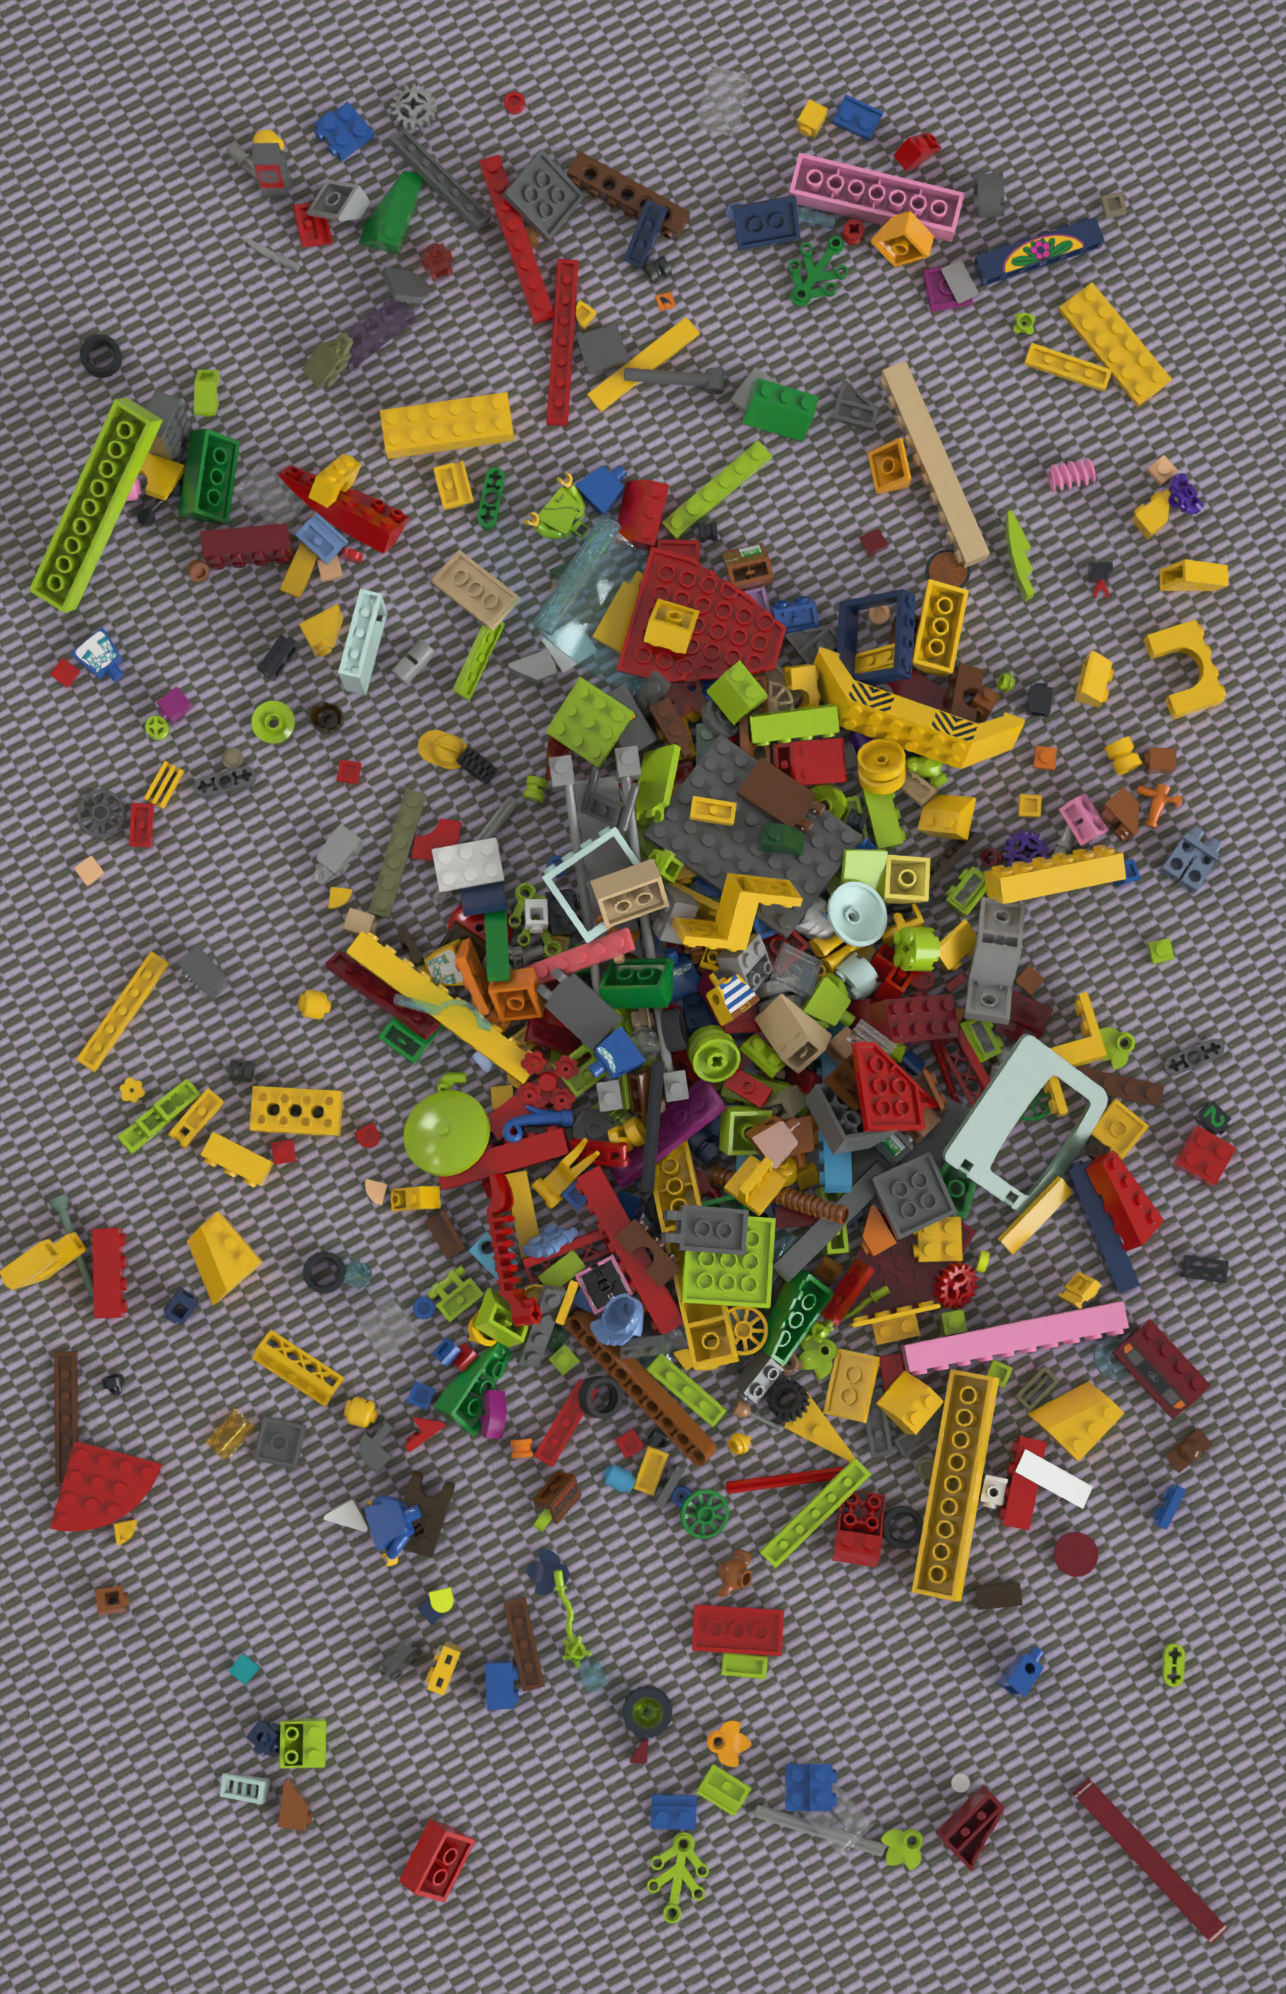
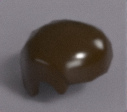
(326, 718)

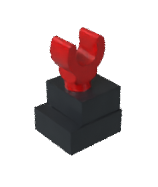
(1098, 574)

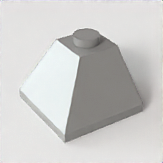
(339, 201)

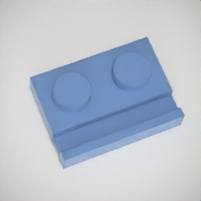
(321, 538)

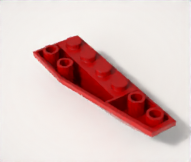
(352, 512)

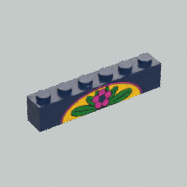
(1038, 251)

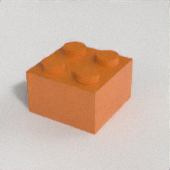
(517, 997)

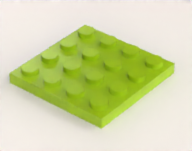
(730, 1277)

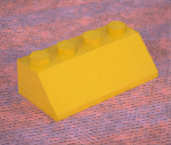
(939, 628)

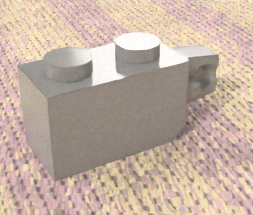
(336, 853)

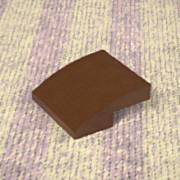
(844, 1083)

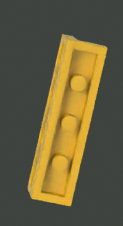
(295, 1371)

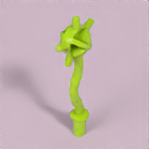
(821, 1329)
(574, 1648)

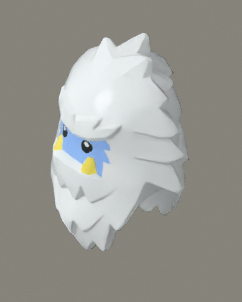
(816, 921)

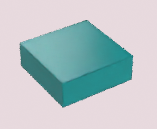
(244, 1669)

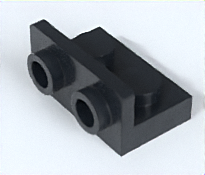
(278, 657)
(559, 920)

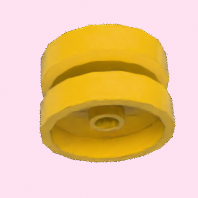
(881, 766)

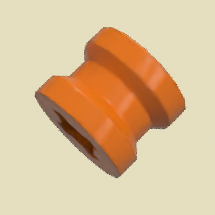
(521, 1448)

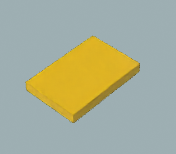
(851, 1385)

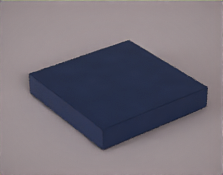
(483, 899)

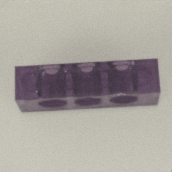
(387, 330)

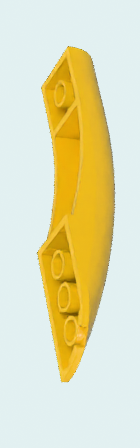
(706, 1325)

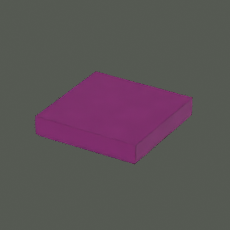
(938, 291)

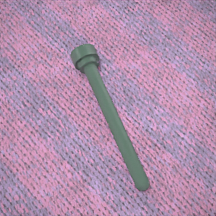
(59, 1204)

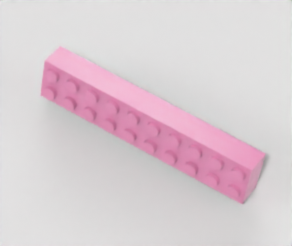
(1014, 1336)

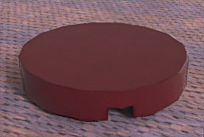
(1075, 1554)

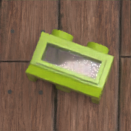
(967, 893)
(982, 1038)

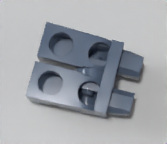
(1192, 852)

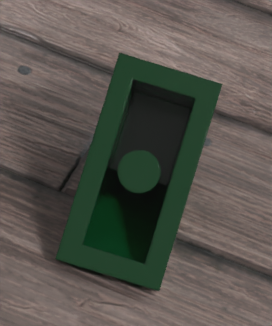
(780, 839)

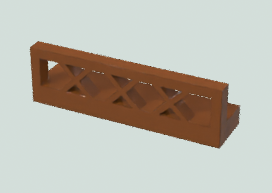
(745, 736)

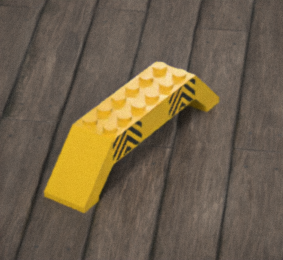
(910, 723)

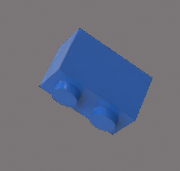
(500, 1685)

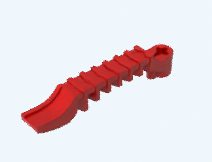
(523, 1309)

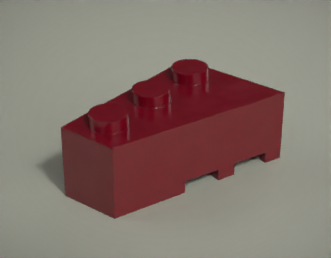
(971, 1826)

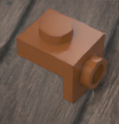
(984, 703)

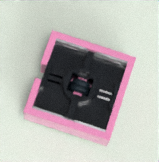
(603, 1283)

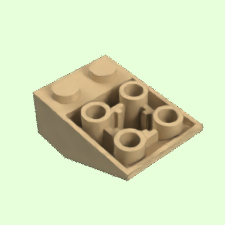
(792, 1033)

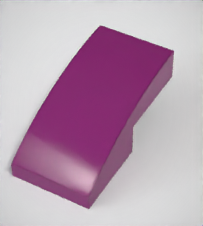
(495, 1418)

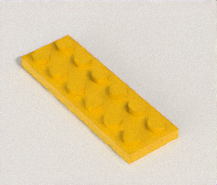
(1114, 344)

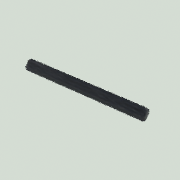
(652, 1126)

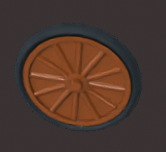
(945, 569)

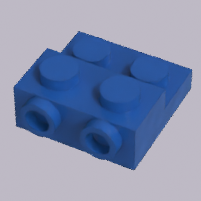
(343, 131)
(810, 1787)

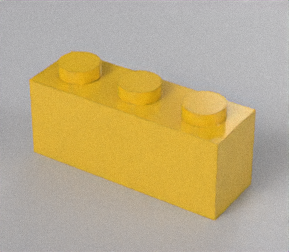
(236, 1160)

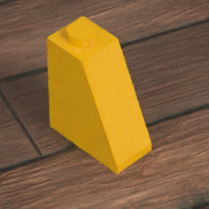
(1194, 576)

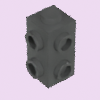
(757, 1377)

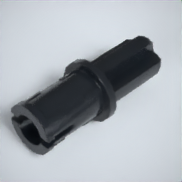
(905, 908)

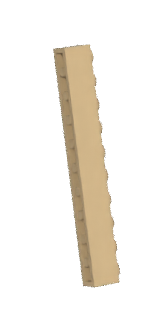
(934, 465)

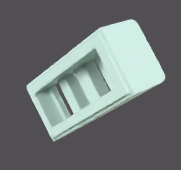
(263, 1793)

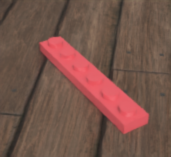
(585, 955)

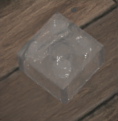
(388, 1328)

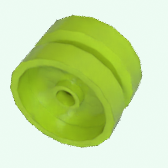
(713, 1053)

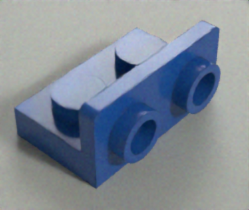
(796, 614)

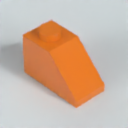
(875, 1233)

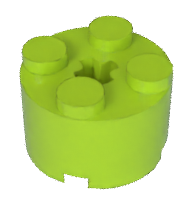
(916, 948)

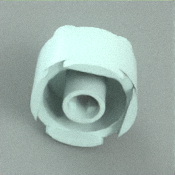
(858, 977)

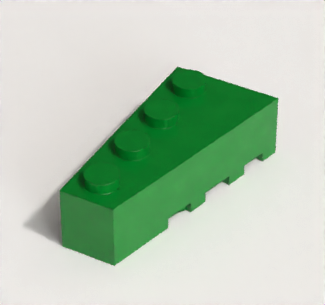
(959, 1187)
(794, 1315)

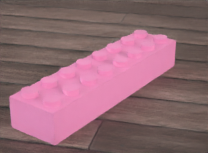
(873, 195)

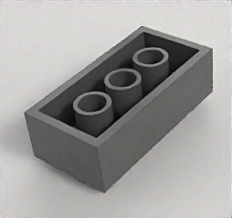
(174, 427)

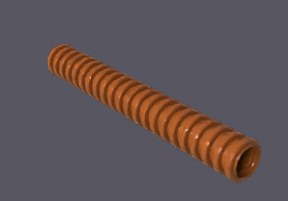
(791, 1198)

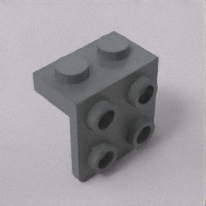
(647, 1345)

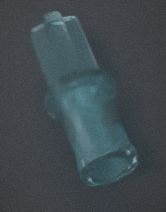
(816, 218)

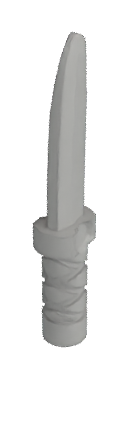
(276, 257)

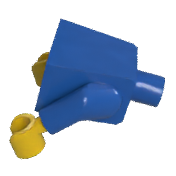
(390, 1525)

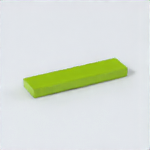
(477, 661)
(686, 1389)

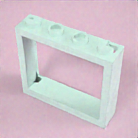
(362, 642)
(570, 859)

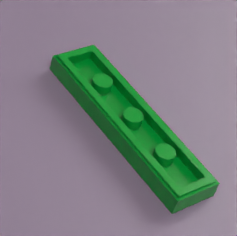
(497, 946)

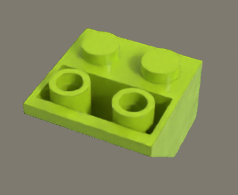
(496, 1320)
(303, 1743)

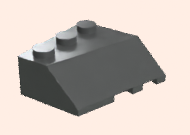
(839, 1123)

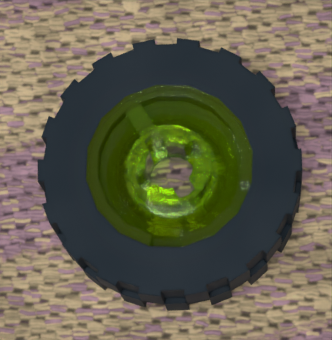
(652, 1699)

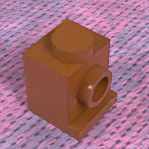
(105, 1595)

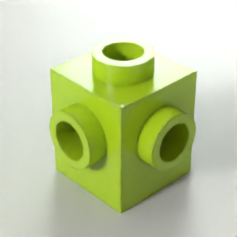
(667, 864)

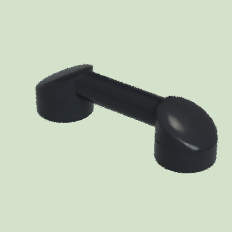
(146, 514)

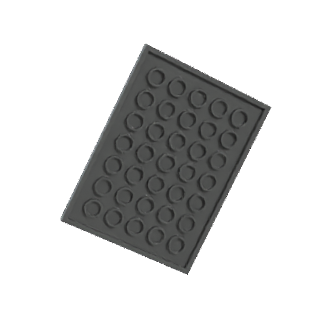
(719, 849)

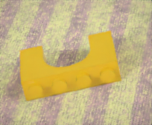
(1188, 639)
(42, 1261)

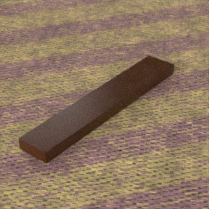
(65, 1410)

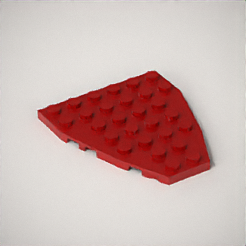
(726, 631)

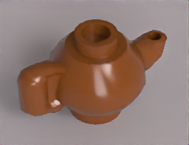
(735, 1573)

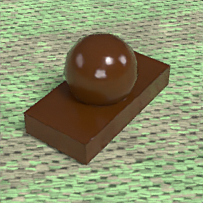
(1188, 1450)

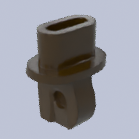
(1096, 1149)

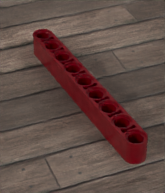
(1150, 1860)

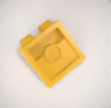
(939, 1241)

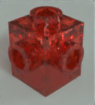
(437, 260)

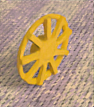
(743, 1329)

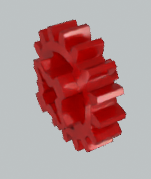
(956, 1285)

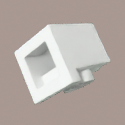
(536, 908)
(993, 1482)

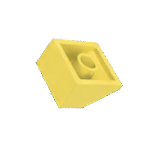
(906, 880)

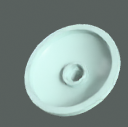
(866, 913)

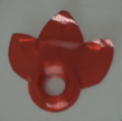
(685, 700)

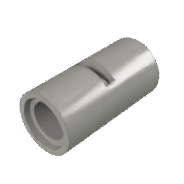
(413, 662)

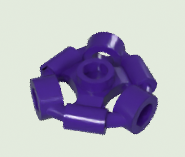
(1184, 495)

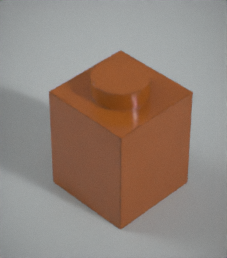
(1160, 760)

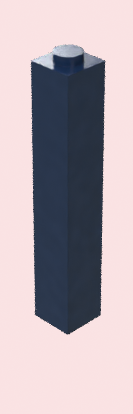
(1101, 1228)

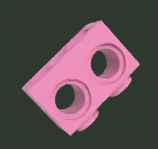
(1083, 819)

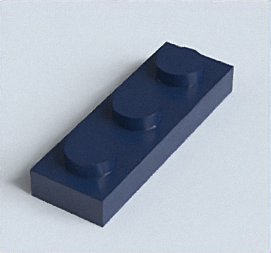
(645, 234)

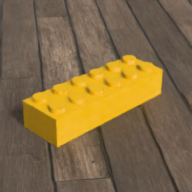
(447, 425)
(1054, 874)

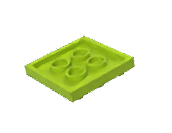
(590, 722)

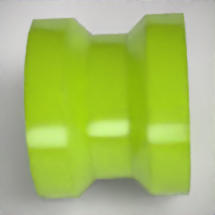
(154, 724)

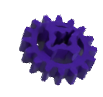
(1023, 844)

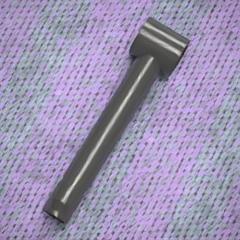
(712, 380)

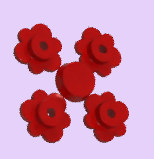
(548, 1080)

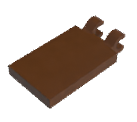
(780, 796)

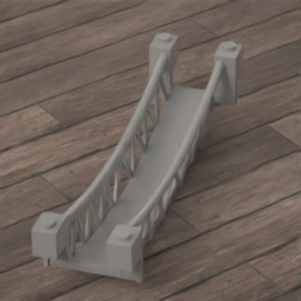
(598, 863)

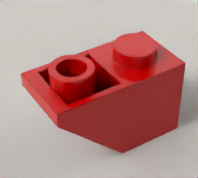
(917, 150)

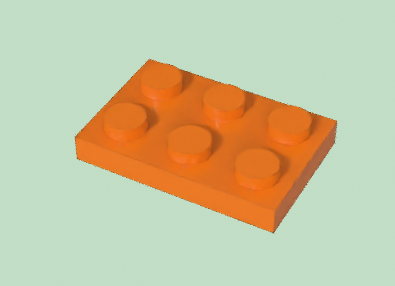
(473, 976)

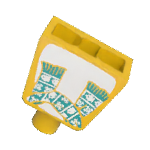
(441, 965)

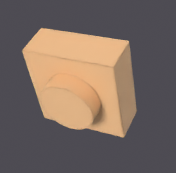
(1162, 470)

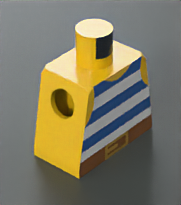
(730, 996)

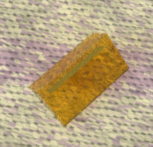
(230, 1434)

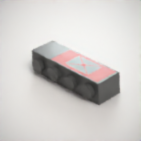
(271, 170)

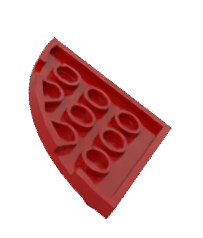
(101, 1487)

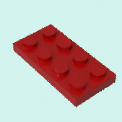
(737, 1630)

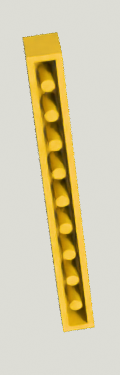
(459, 1020)

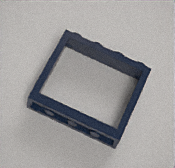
(904, 635)

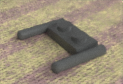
(606, 809)

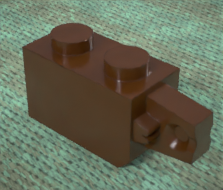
(671, 726)
(638, 1089)

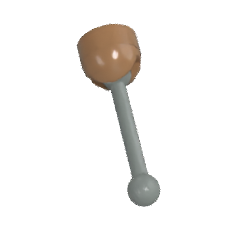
(742, 1410)

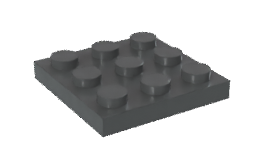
(543, 195)
(913, 1195)

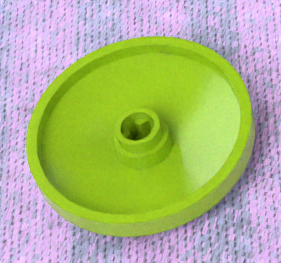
(446, 1133)

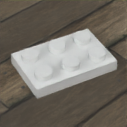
(468, 865)

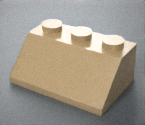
(629, 893)

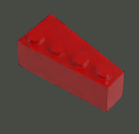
(1124, 1200)

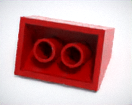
(642, 512)
(436, 1861)

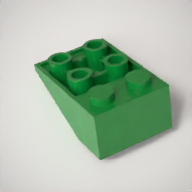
(406, 1041)

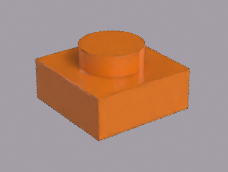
(1044, 758)

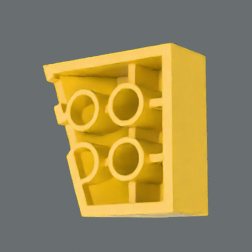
(222, 1256)
(1077, 1418)

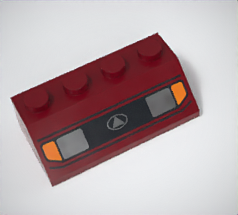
(1161, 1368)

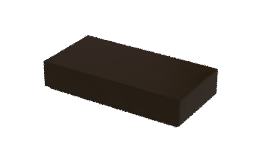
(998, 1596)

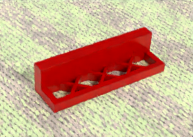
(974, 1065)
(578, 1242)

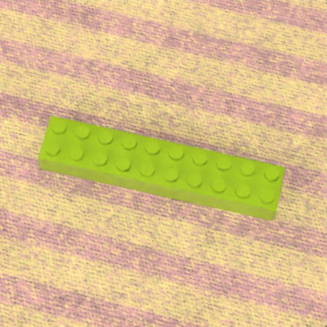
(95, 504)

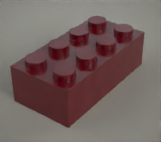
(247, 546)
(916, 1019)

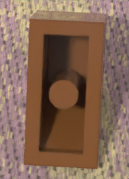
(294, 1808)

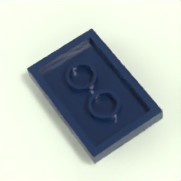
(766, 222)

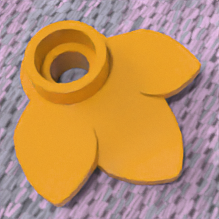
(732, 1743)

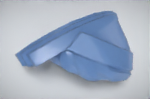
(619, 1321)

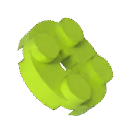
(834, 797)

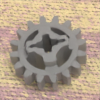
(406, 101)

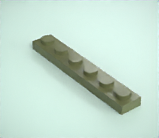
(397, 853)

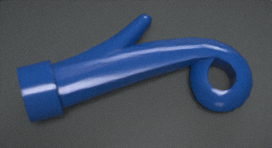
(539, 1117)

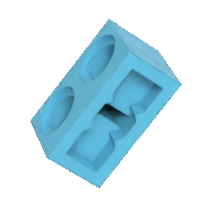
(487, 1259)

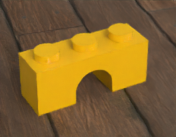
(335, 477)
(804, 679)

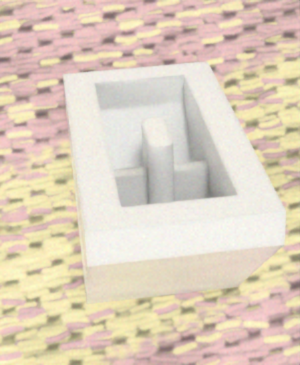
(348, 1515)

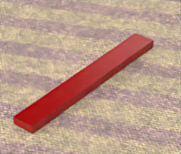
(562, 342)

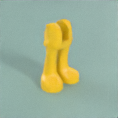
(824, 947)

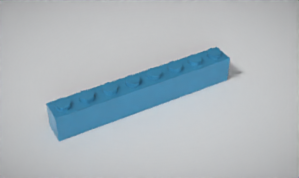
(838, 1167)

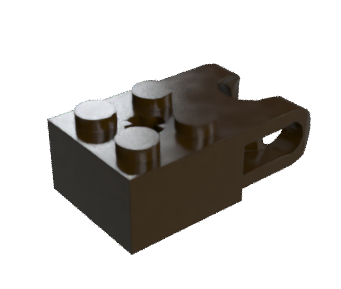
(433, 1514)

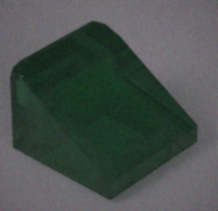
(557, 1338)

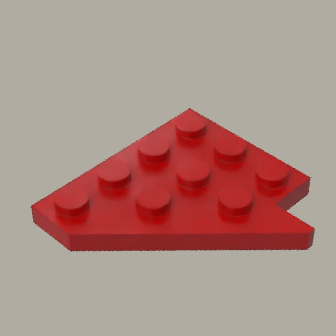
(886, 1092)

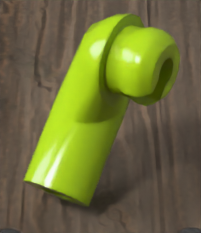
(449, 1079)

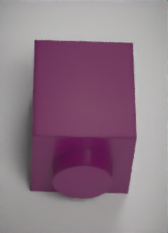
(174, 705)

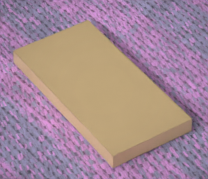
(475, 590)

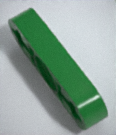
(488, 483)

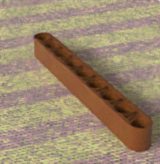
(644, 1391)

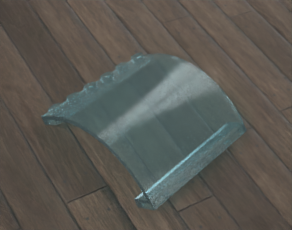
(583, 598)

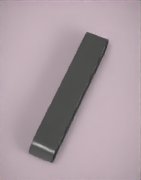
(822, 1230)

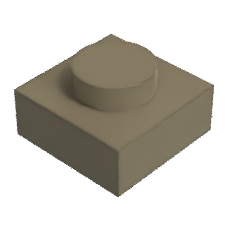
(1113, 205)

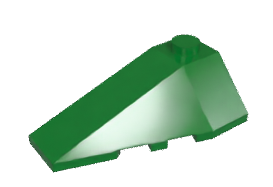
(391, 218)
(463, 1399)

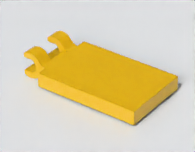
(616, 619)

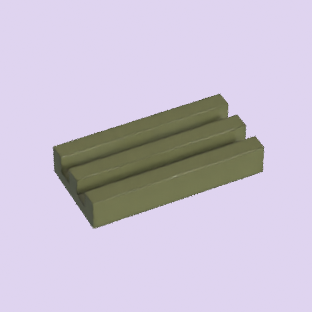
(1049, 1375)

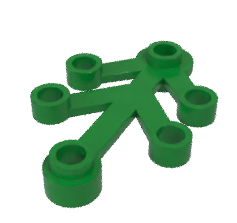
(816, 274)

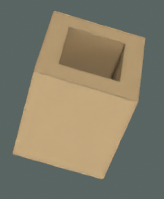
(360, 921)

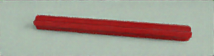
(782, 1480)

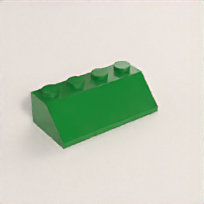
(209, 477)

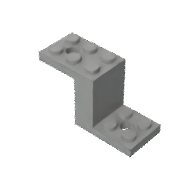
(994, 961)

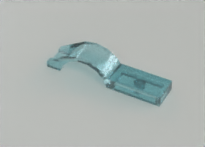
(435, 1010)

